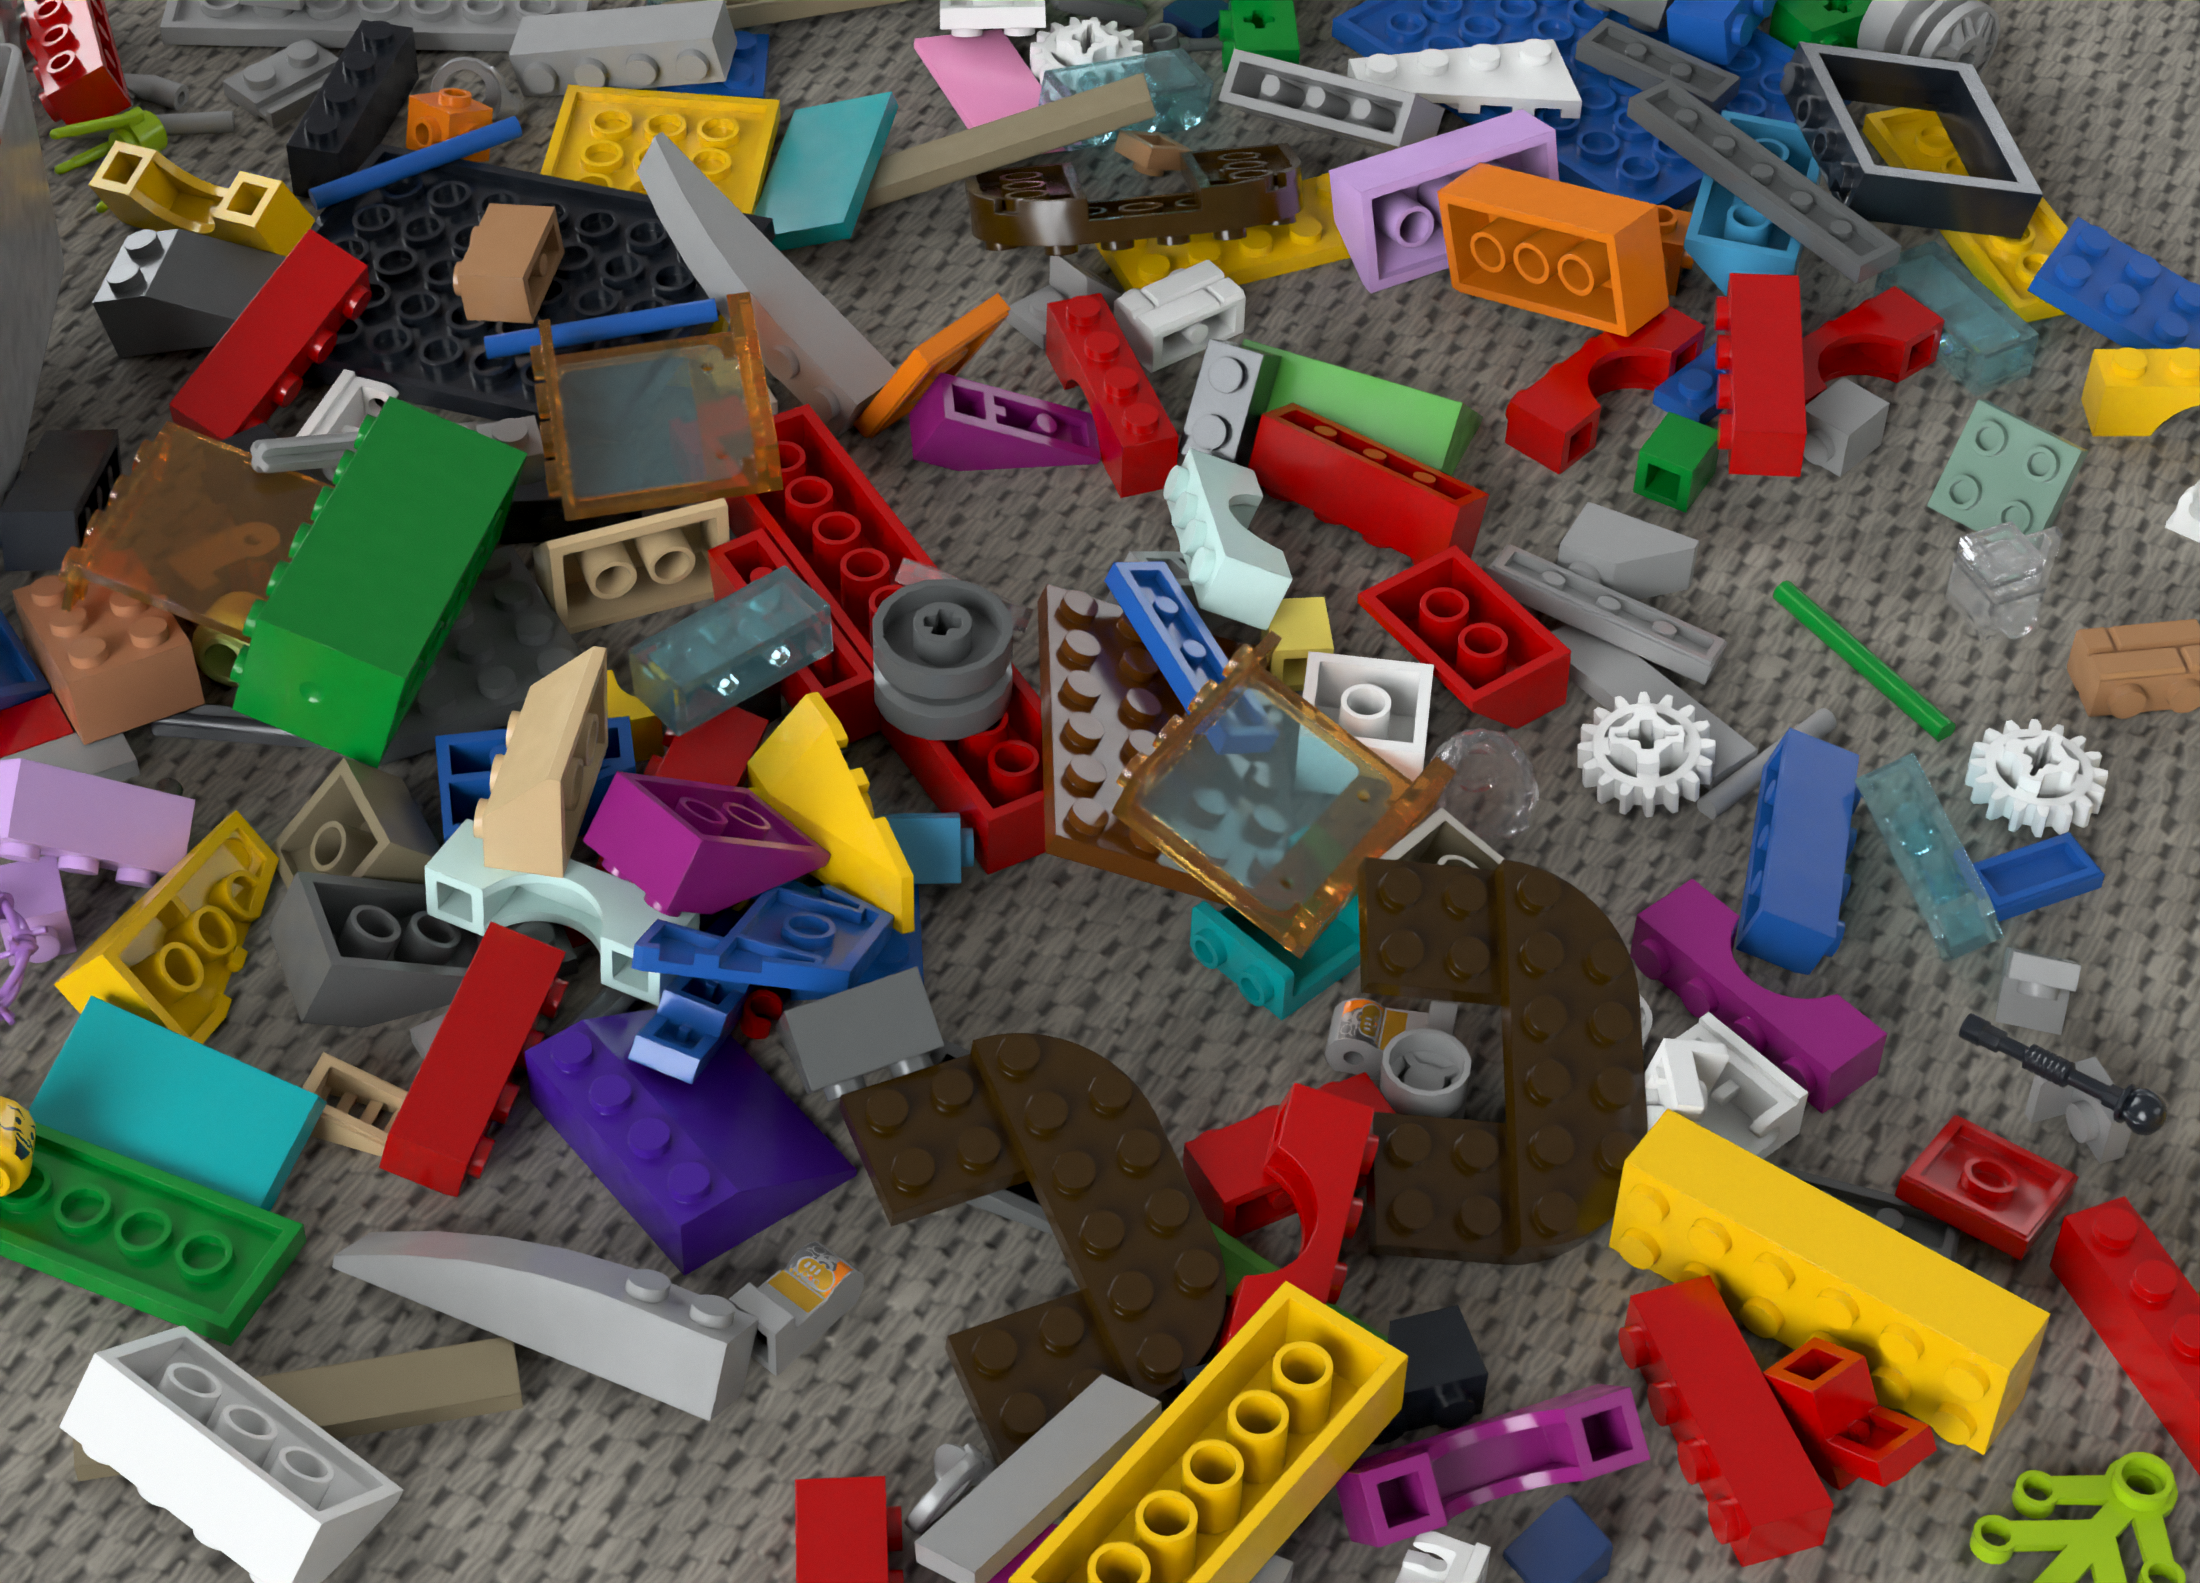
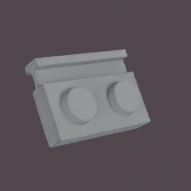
(282, 83)

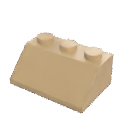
(632, 566)
(547, 770)

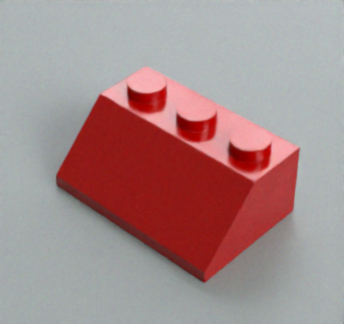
(1474, 636)

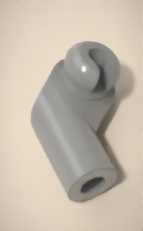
(156, 90)

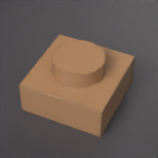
(1150, 151)

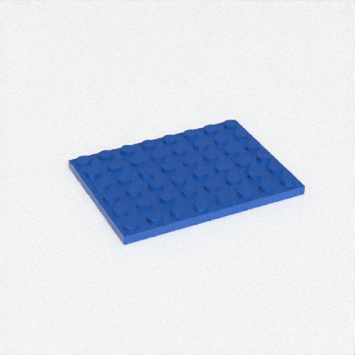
(1603, 146)

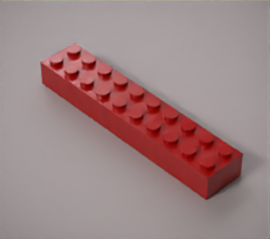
(849, 552)

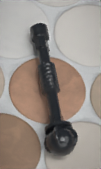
(2138, 1107)

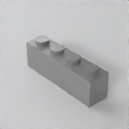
(624, 48)
(1328, 102)

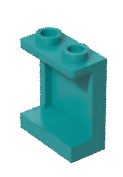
(1266, 969)

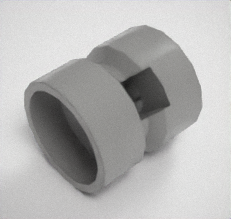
(1426, 1074)

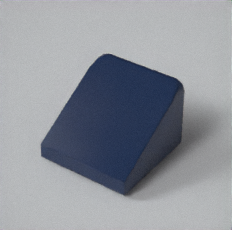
(1561, 1547)

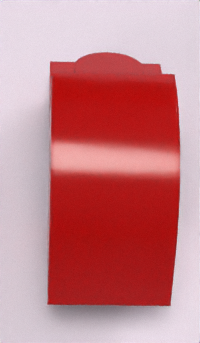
(1838, 1417)

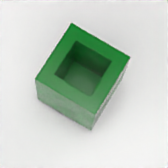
(1676, 462)

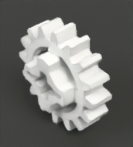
(1080, 45)
(1646, 754)
(2036, 778)

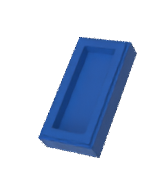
(2038, 875)

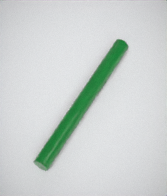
(1864, 661)

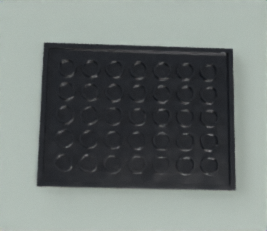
(417, 325)

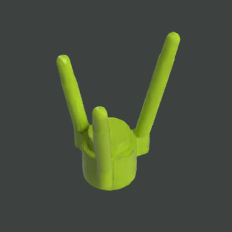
(131, 127)

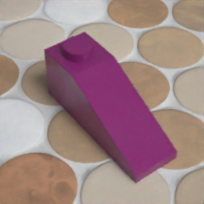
(991, 428)

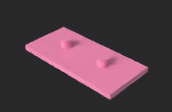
(980, 76)

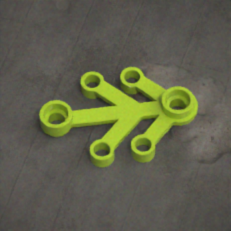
(2092, 1541)

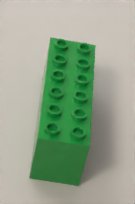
(376, 581)

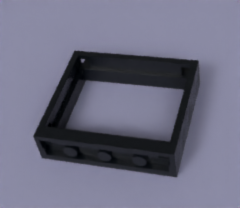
(1992, 200)

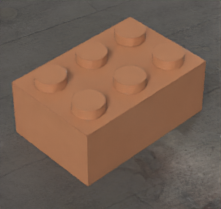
(108, 658)

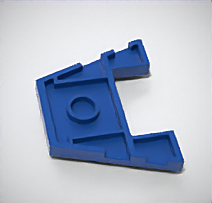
(782, 941)

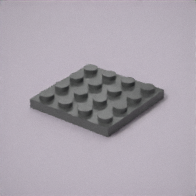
(489, 661)

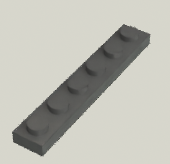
(1764, 181)

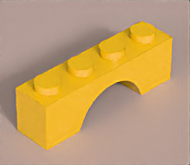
(160, 196)
(2139, 389)

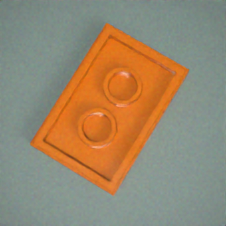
(944, 352)

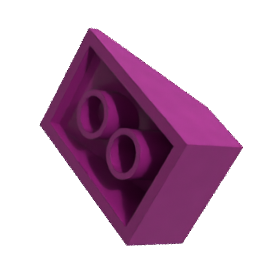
(697, 843)

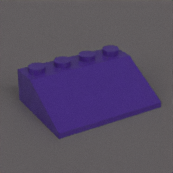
(683, 1158)

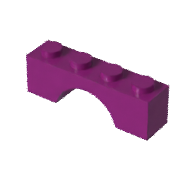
(1815, 1041)
(1517, 1451)

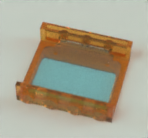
(657, 420)
(1271, 800)

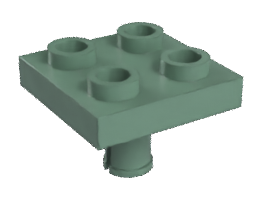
(2006, 472)

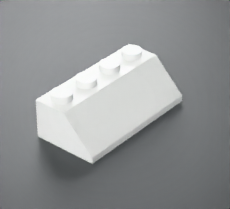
(227, 1457)

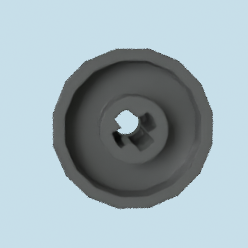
(942, 659)

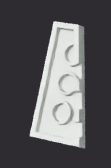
(1507, 74)

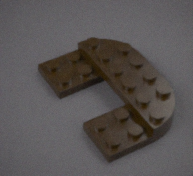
(1050, 209)
(1568, 1062)
(1111, 1195)

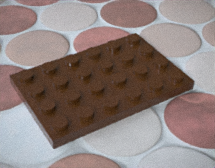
(1097, 712)

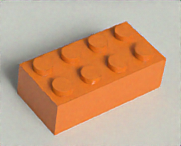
(1554, 248)

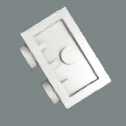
(1682, 1078)

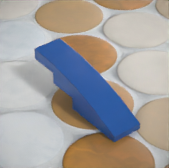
(692, 1019)

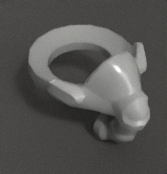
(496, 93)
(955, 1472)

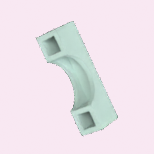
(1226, 563)
(585, 899)

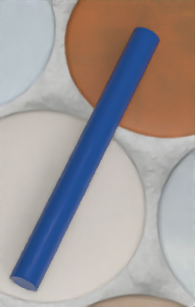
(415, 163)
(605, 327)

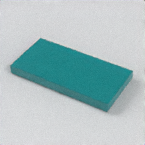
(825, 169)
(176, 1105)

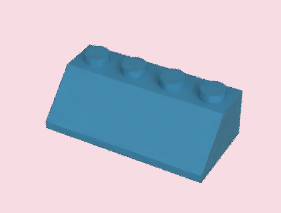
(1730, 234)

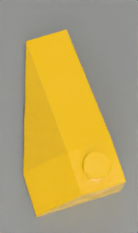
(812, 787)
(182, 937)

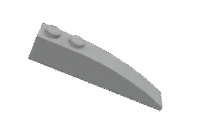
(798, 329)
(572, 1308)

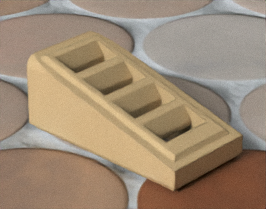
(353, 1085)

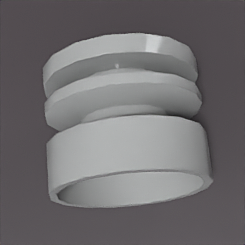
(1932, 29)

